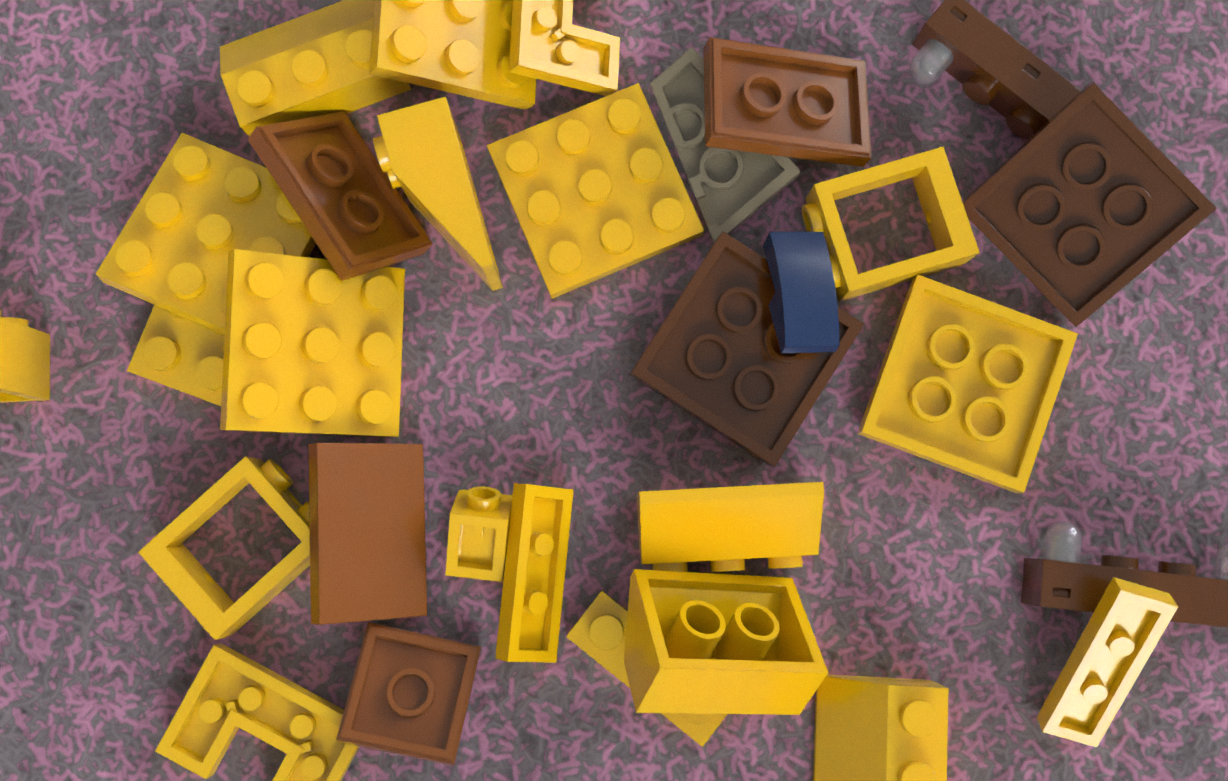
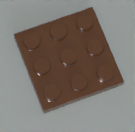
(1086, 205)
(724, 358)

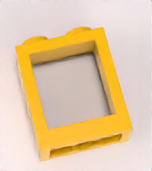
(940, 205)
(189, 578)

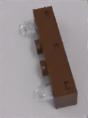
(990, 66)
(1070, 585)

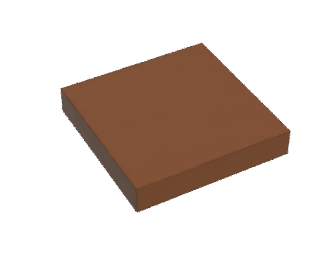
(409, 694)

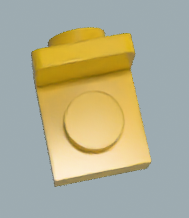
(478, 534)

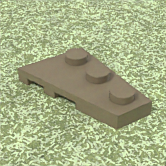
(725, 181)

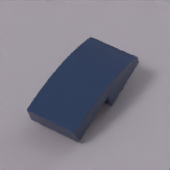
(805, 292)

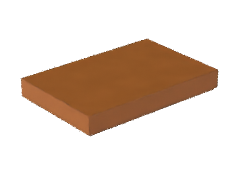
(785, 102)
(340, 193)
(366, 532)

